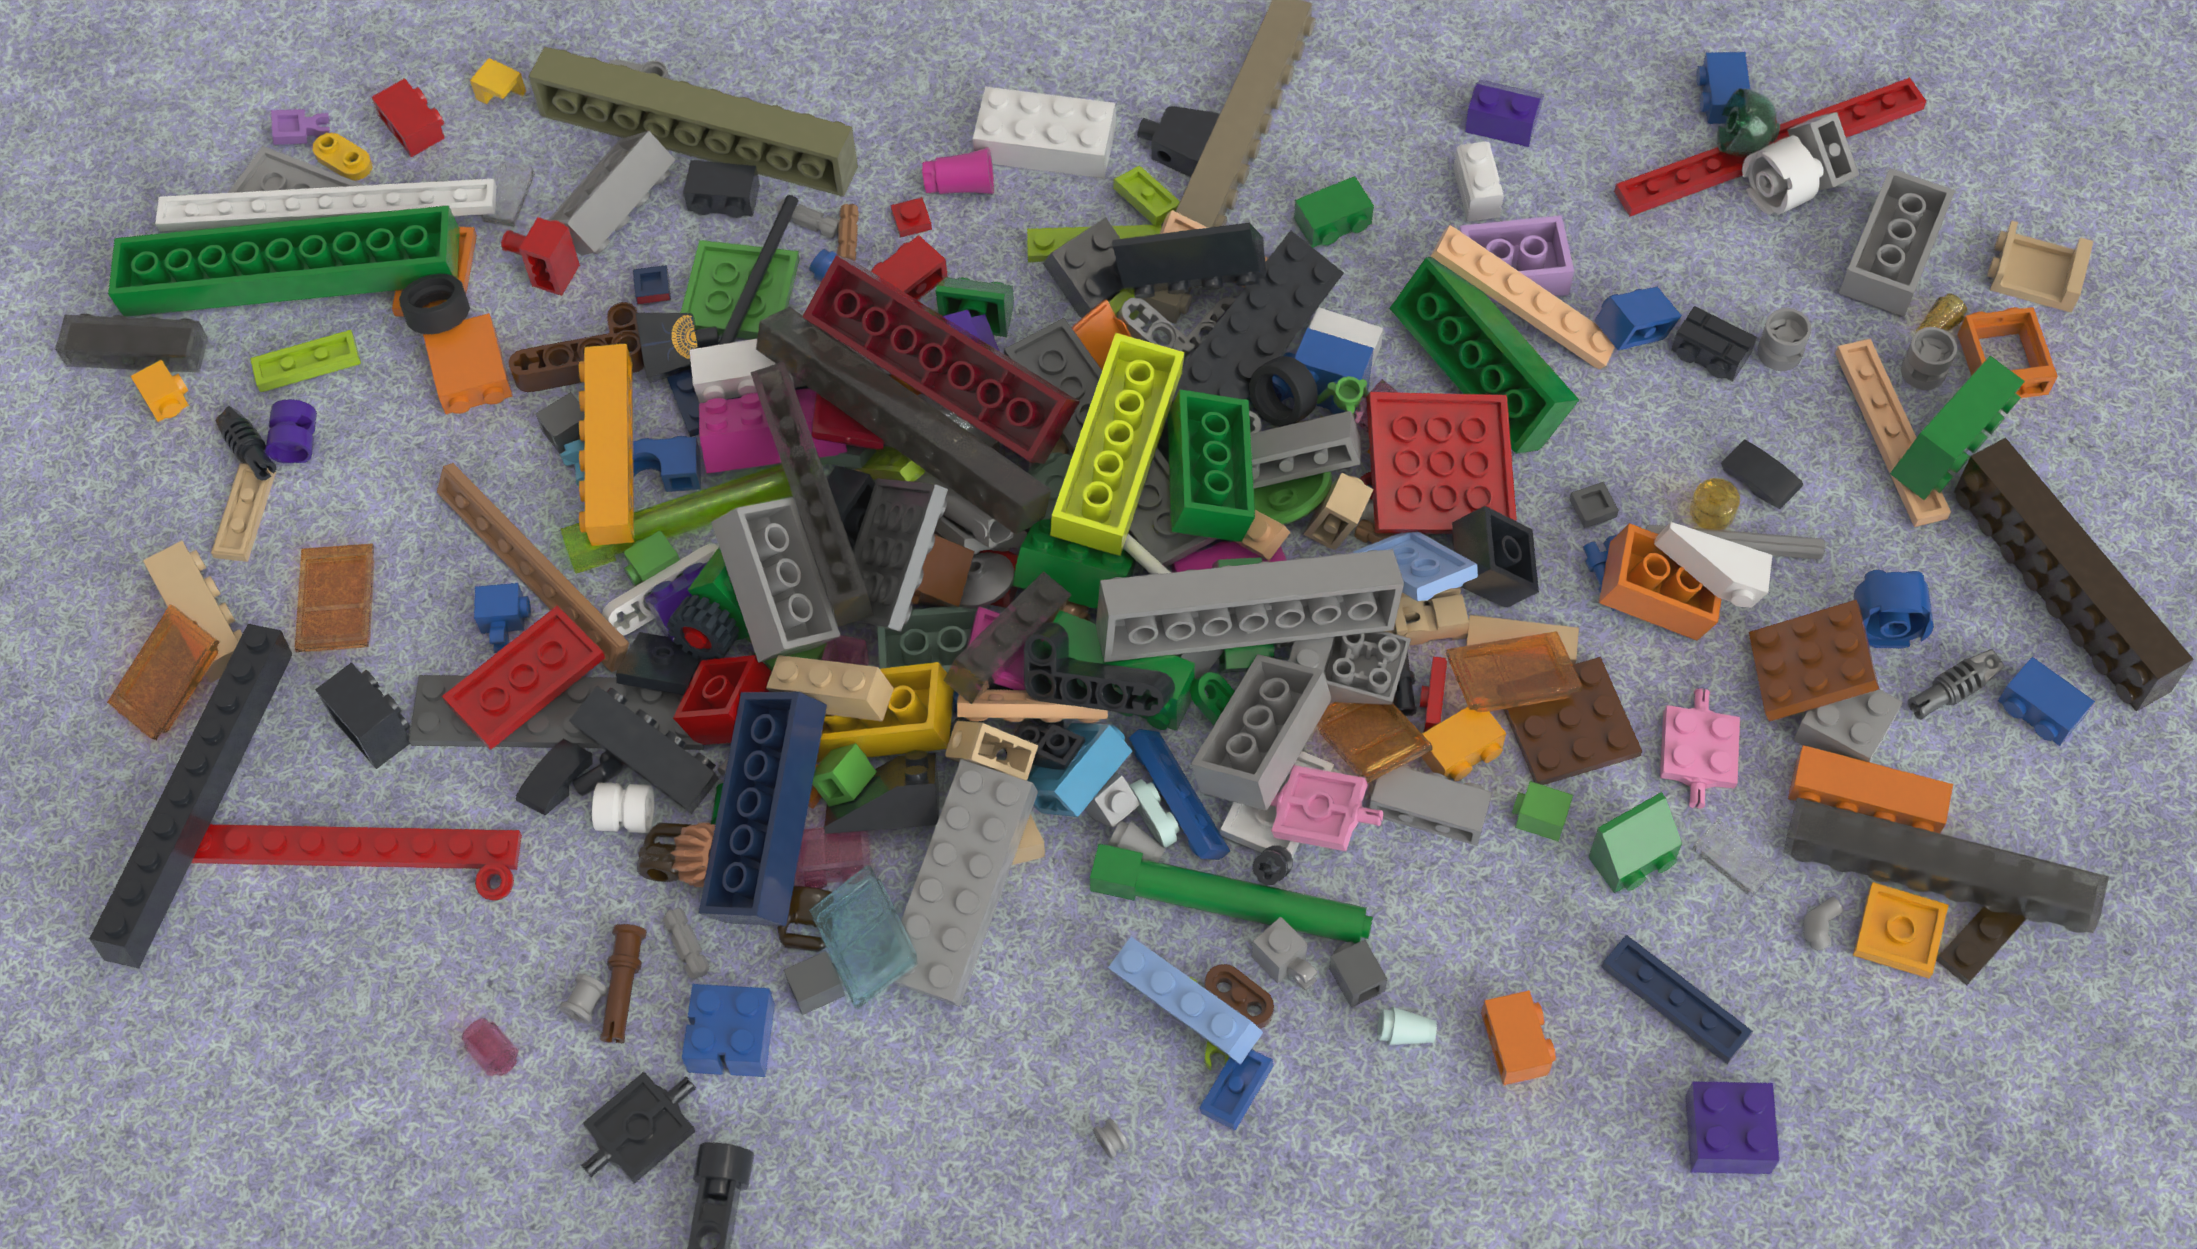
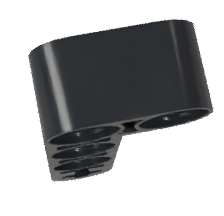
(1143, 689)

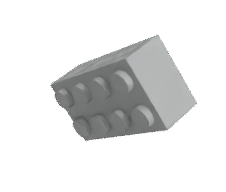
(1896, 242)
(775, 578)
(1261, 732)

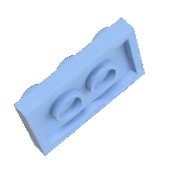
(1426, 564)

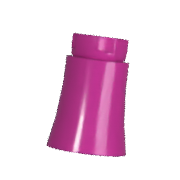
(960, 173)

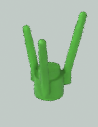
(1346, 393)

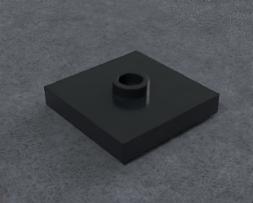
(657, 665)

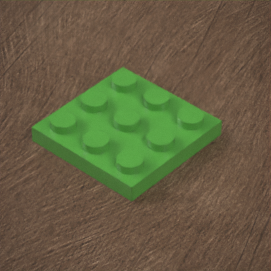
(720, 277)

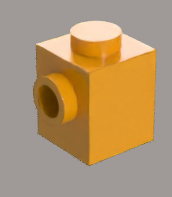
(161, 390)

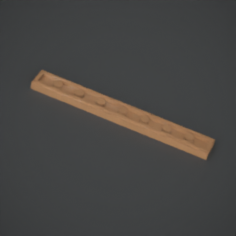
(529, 562)

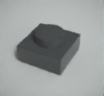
(1593, 504)

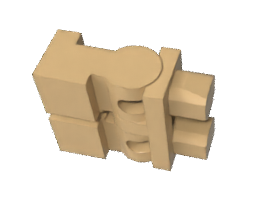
(1432, 619)

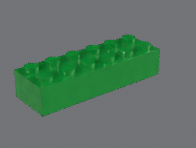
(1483, 352)

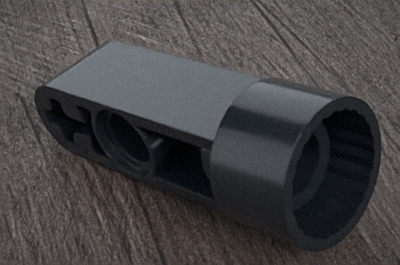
(721, 1175)

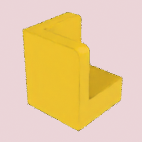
(496, 80)

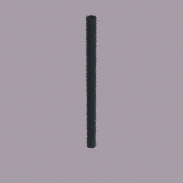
(759, 270)

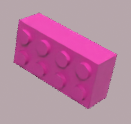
(738, 435)

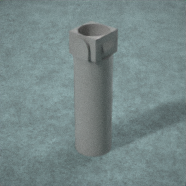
(969, 516)

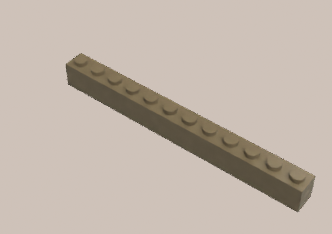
(1240, 126)

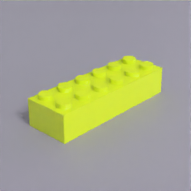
(1117, 444)

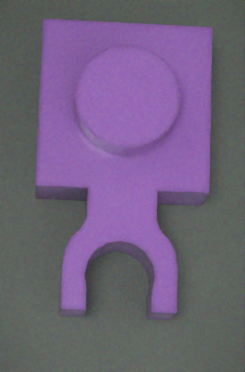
(293, 126)

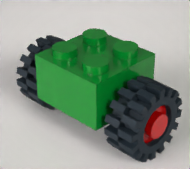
(712, 616)

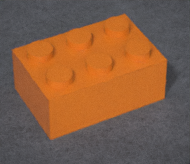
(1654, 587)

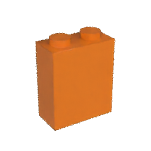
(468, 365)

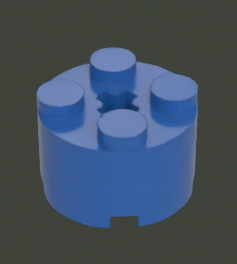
(1894, 608)

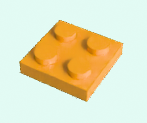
(1900, 930)

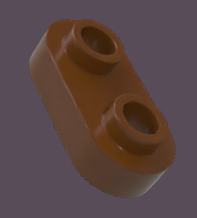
(1242, 993)

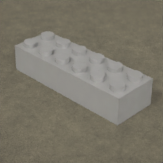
(963, 878)

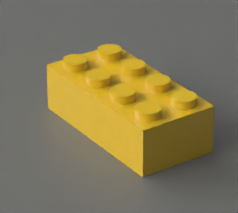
(914, 719)

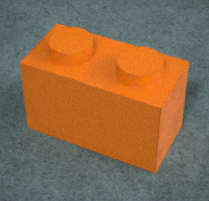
(1517, 1037)

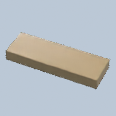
(242, 515)
(1491, 629)

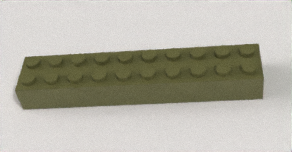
(695, 120)

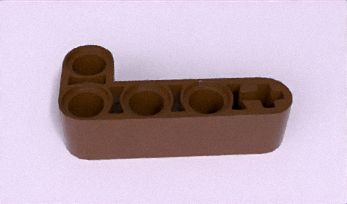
(539, 366)

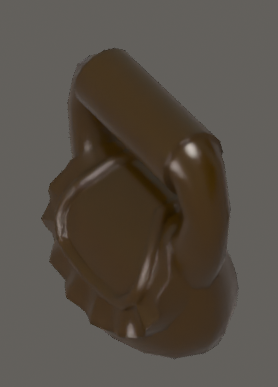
(656, 859)
(801, 902)

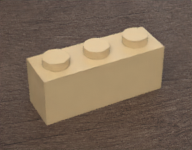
(844, 687)

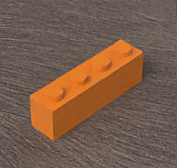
(1870, 789)

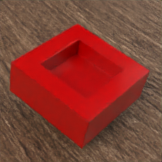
(911, 217)

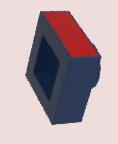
(651, 284)

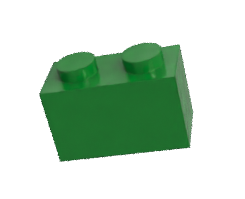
(1333, 212)

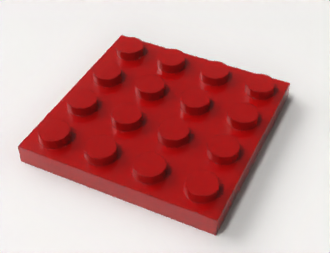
(1438, 459)

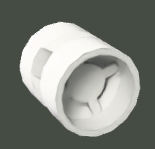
(620, 807)

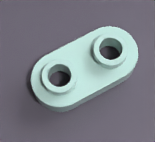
(1161, 825)

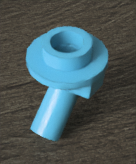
(571, 456)

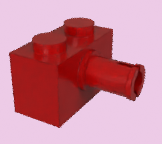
(546, 254)

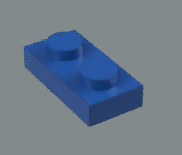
(1236, 1089)

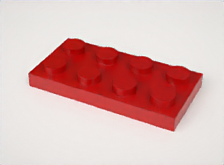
(523, 677)

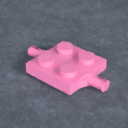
(1700, 747)
(1321, 808)

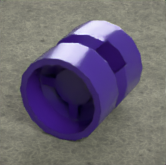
(291, 431)

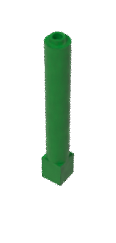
(1129, 876)

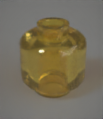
(1714, 504)

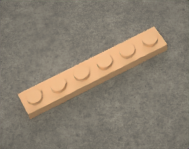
(1523, 297)
(1887, 423)

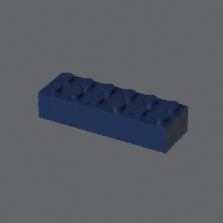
(763, 808)

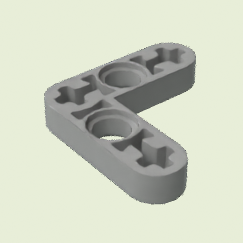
(1176, 339)

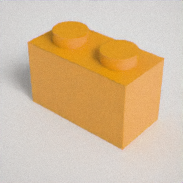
(1463, 742)

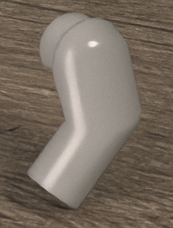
(1816, 923)

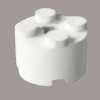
(1782, 175)

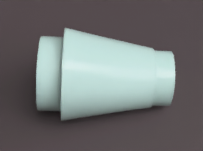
(1404, 1027)

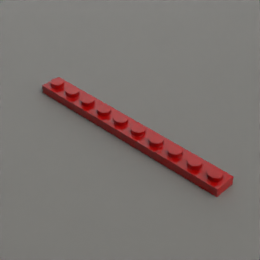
(1717, 167)
(358, 846)

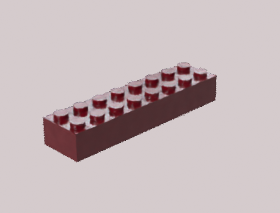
(941, 359)

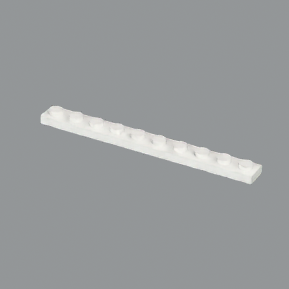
(260, 207)

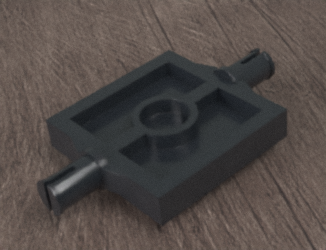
(638, 1127)

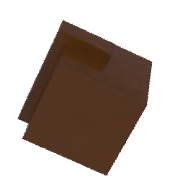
(944, 574)

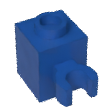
(499, 611)

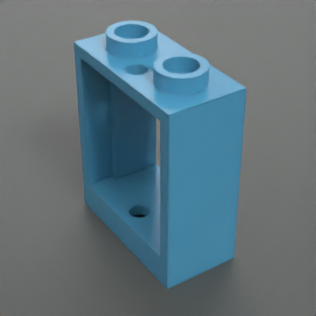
(1072, 789)

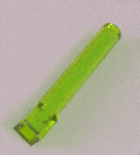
(681, 515)

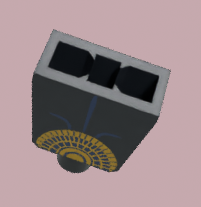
(668, 342)

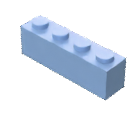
(1186, 1000)

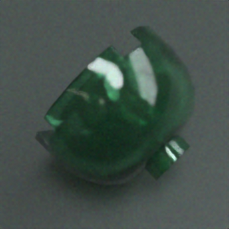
(1749, 123)

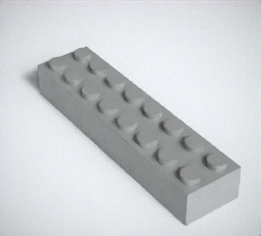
(1248, 605)

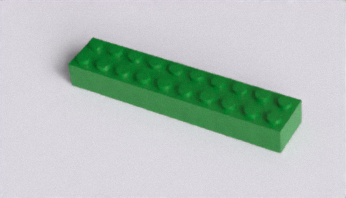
(282, 260)

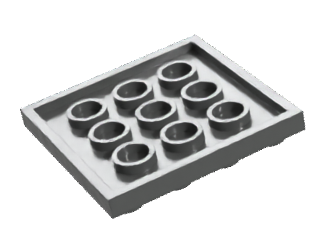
(894, 546)

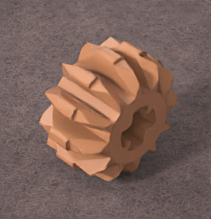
(693, 853)

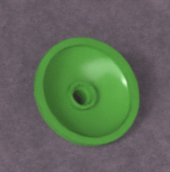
(1293, 498)

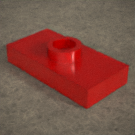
(1432, 695)

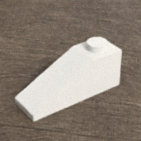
(1720, 565)

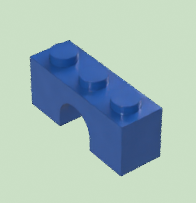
(675, 458)

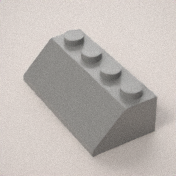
(613, 190)

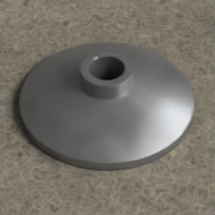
(988, 580)

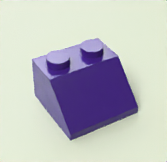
(1503, 112)

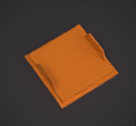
(1098, 330)

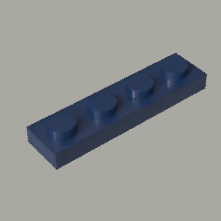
(1677, 999)

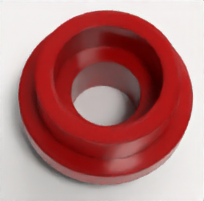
(483, 879)

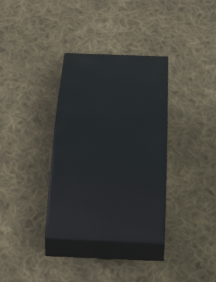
(1763, 473)
(1055, 746)
(551, 777)

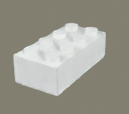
(1046, 131)

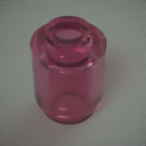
(490, 1047)

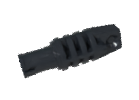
(245, 442)

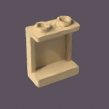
(2039, 269)

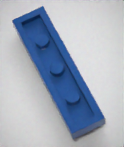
(1179, 794)

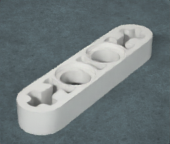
(636, 595)

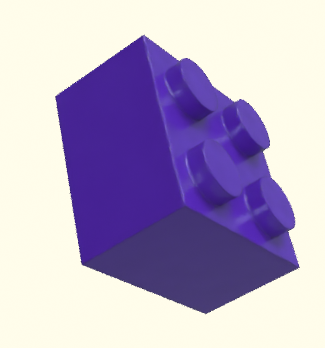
(1732, 1127)

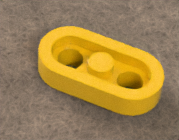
(340, 154)

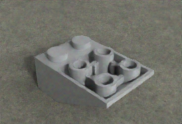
(1356, 665)

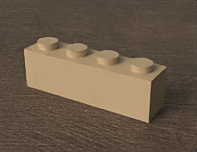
(182, 585)

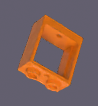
(1979, 325)

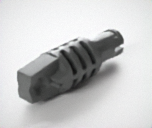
(1957, 683)

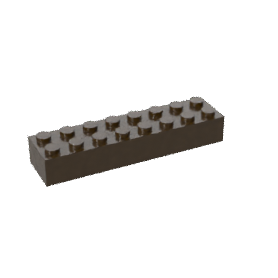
(2071, 575)

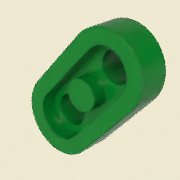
(1218, 695)

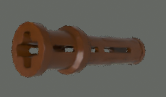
(624, 965)

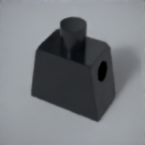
(1179, 137)

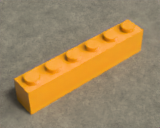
(608, 445)

